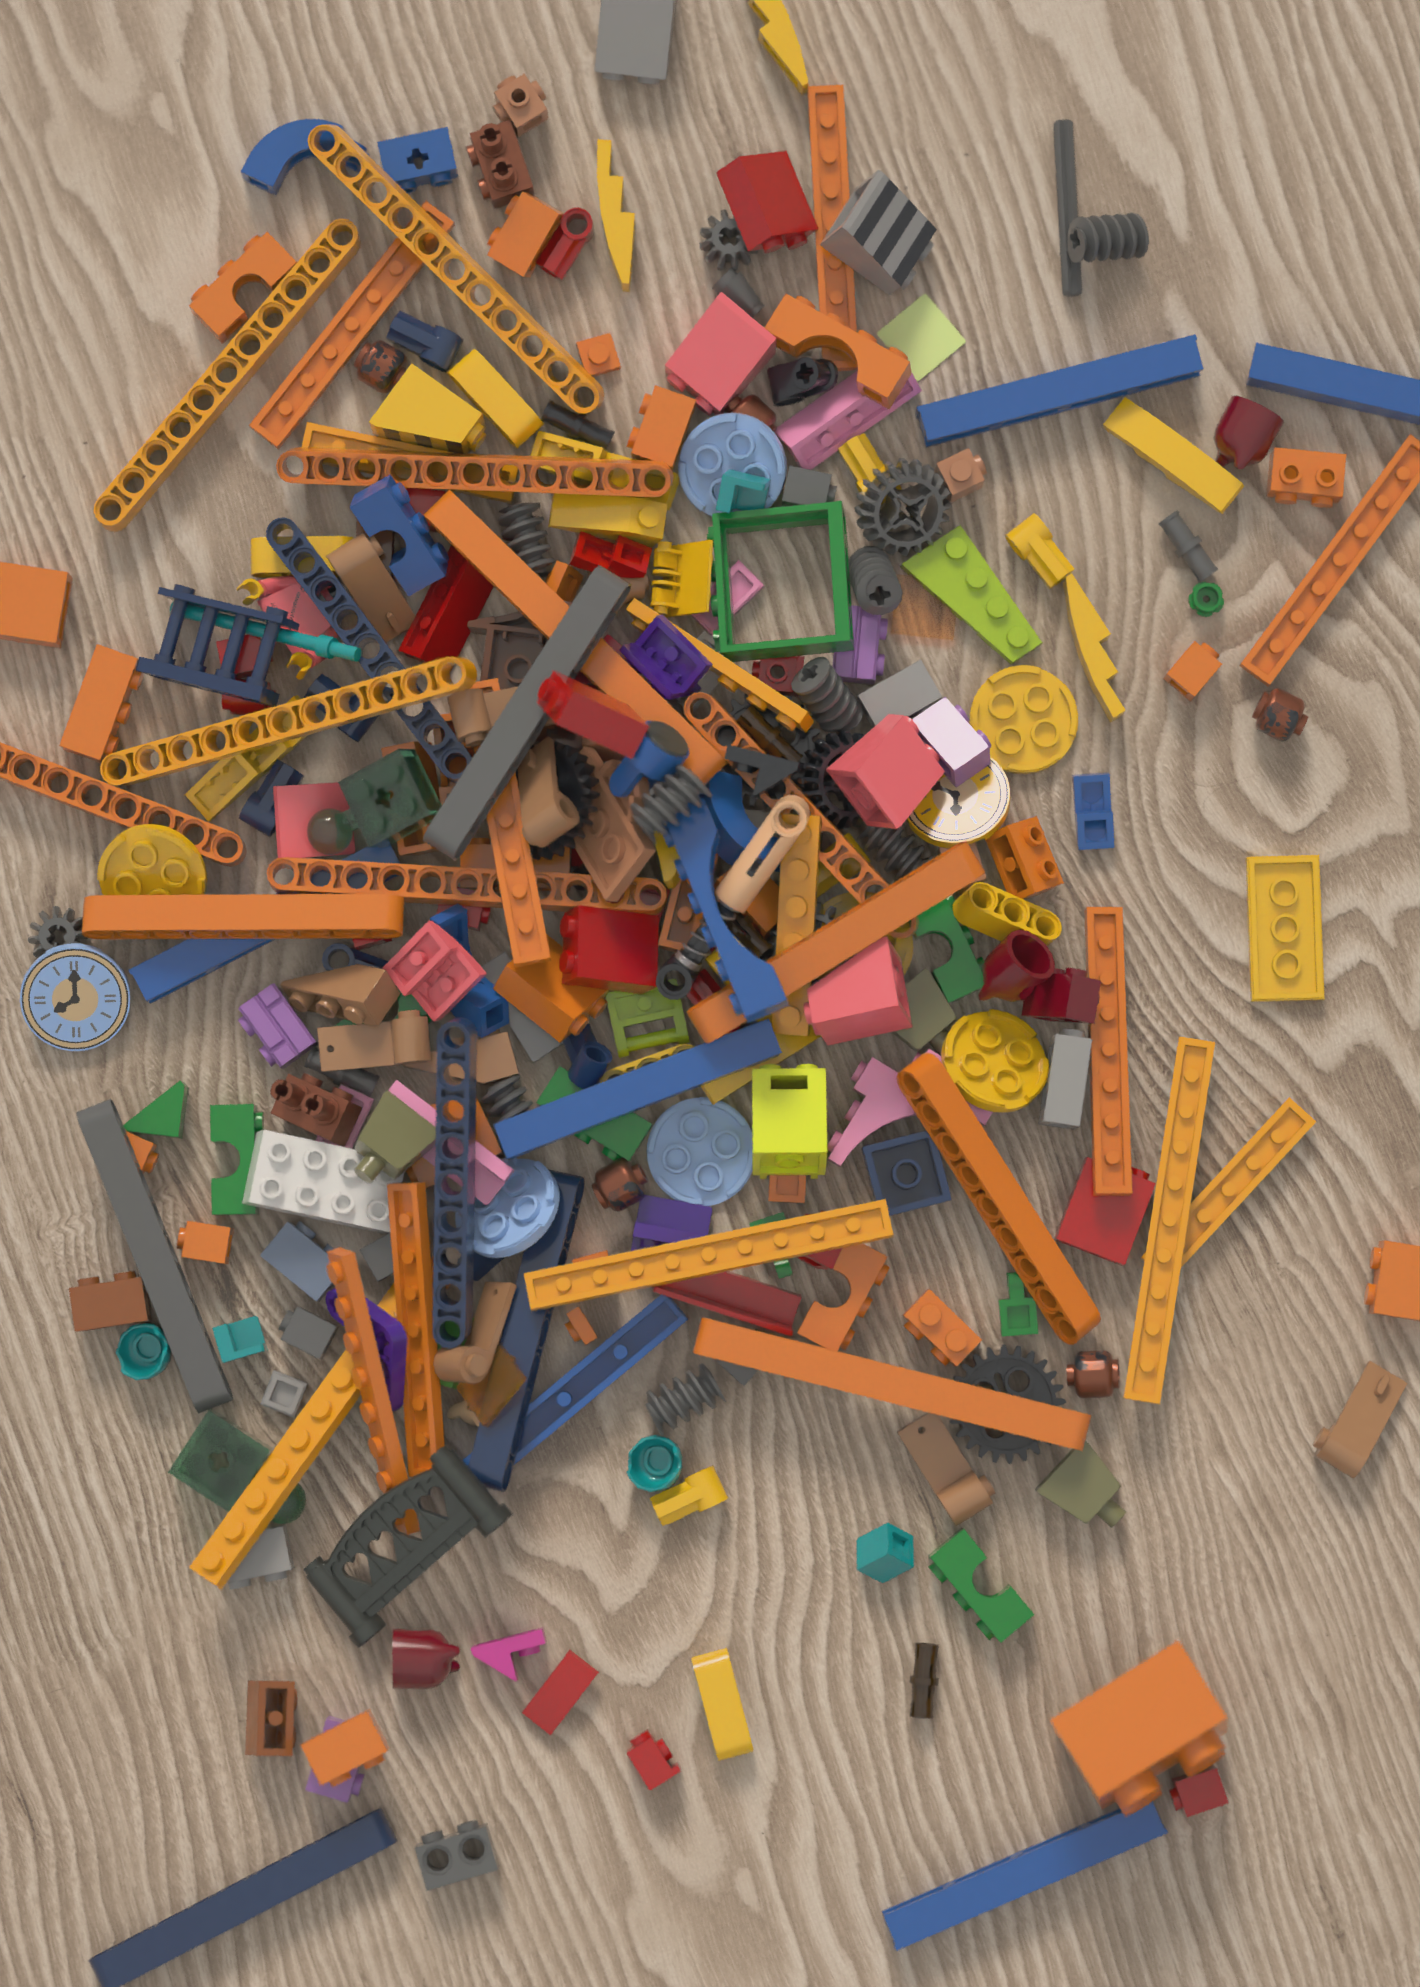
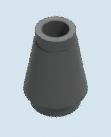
(739, 291)

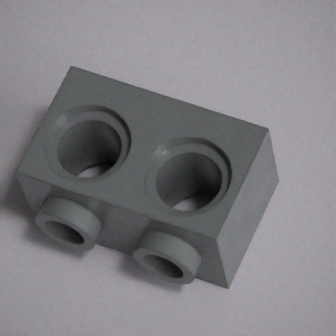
(460, 1864)

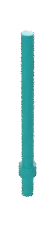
(324, 645)

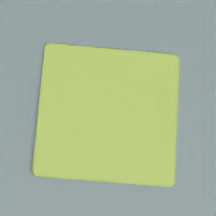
(922, 335)

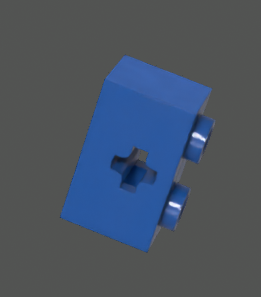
(433, 148)

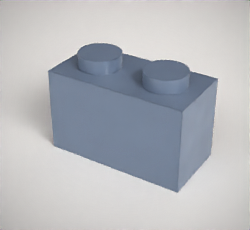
(300, 1259)

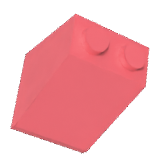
(720, 356)
(887, 772)
(860, 997)

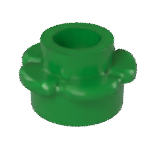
(1211, 590)

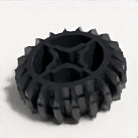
(817, 785)

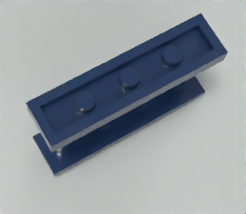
(224, 680)

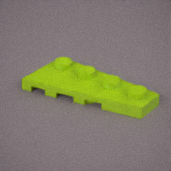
(968, 586)

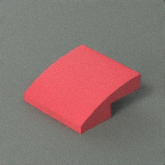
(293, 810)
(434, 970)

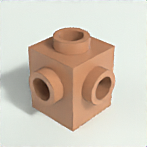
(528, 112)

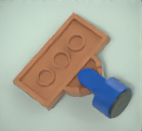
(615, 844)

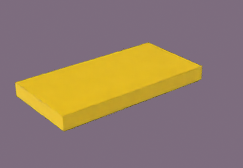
(1284, 928)

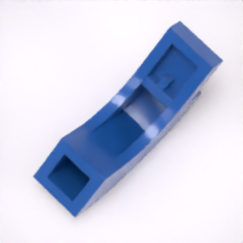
(285, 148)
(730, 817)
(482, 1003)

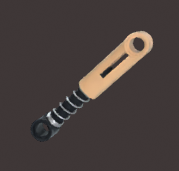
(737, 891)

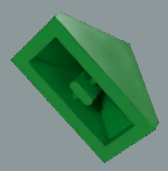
(164, 1115)

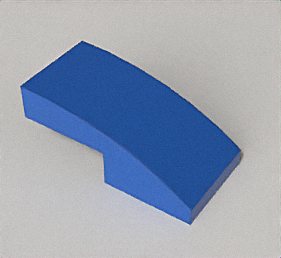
(1093, 811)

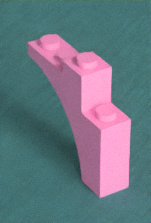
(881, 1106)

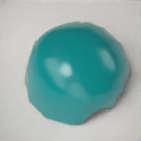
(143, 1351)
(654, 1463)

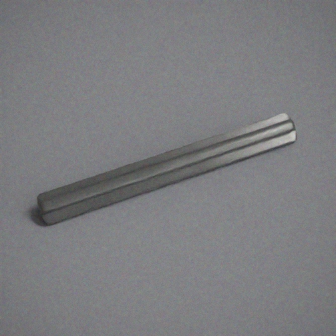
(1066, 202)

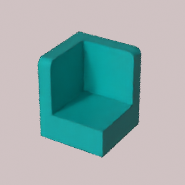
(742, 491)
(240, 1339)
(885, 1553)

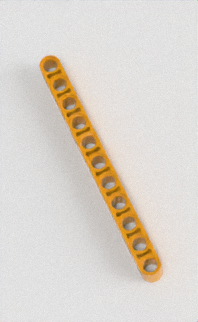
(439, 263)
(230, 357)
(303, 718)

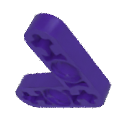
(391, 1346)

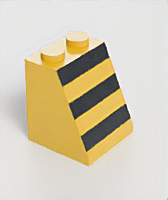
(428, 415)

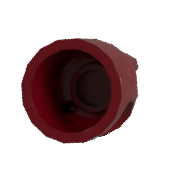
(1245, 432)
(1016, 967)
(421, 1659)

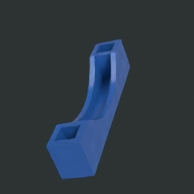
(753, 980)

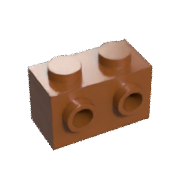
(109, 1303)
(270, 1718)

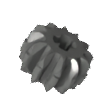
(714, 242)
(46, 931)

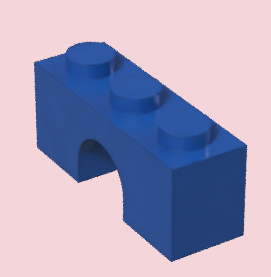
(388, 508)

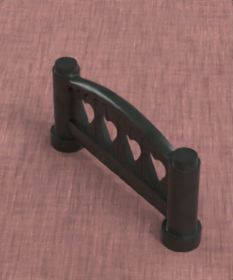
(466, 1506)

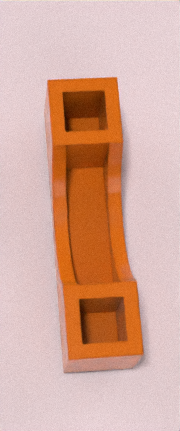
(803, 328)

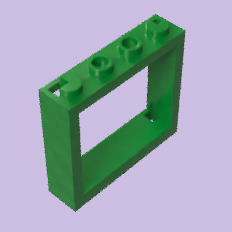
(771, 519)

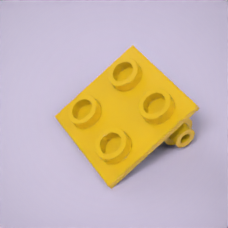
(685, 578)

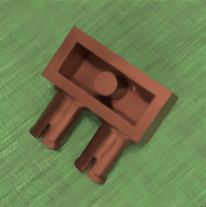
(500, 162)
(314, 1108)

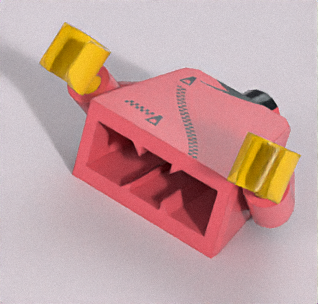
(288, 595)

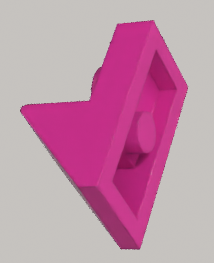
(499, 1655)

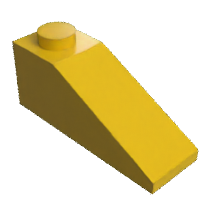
(609, 516)

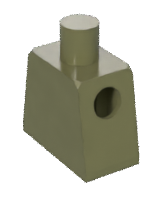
(928, 1013)
(393, 1139)
(1083, 1487)

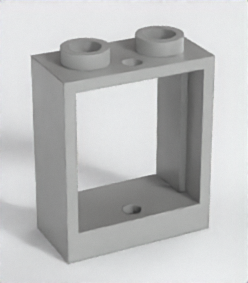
(1066, 1080)

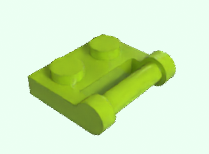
(634, 1009)

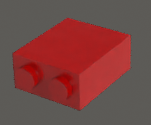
(767, 201)
(592, 714)
(609, 949)
(1104, 1223)

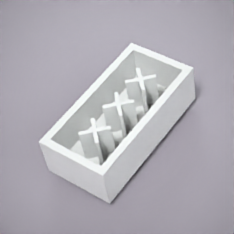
(315, 1182)

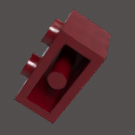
(1064, 998)

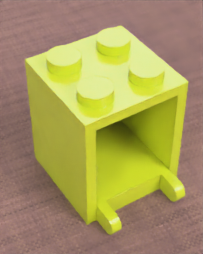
(789, 1121)

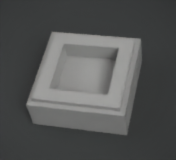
(284, 1393)

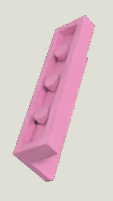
(835, 419)
(489, 1170)

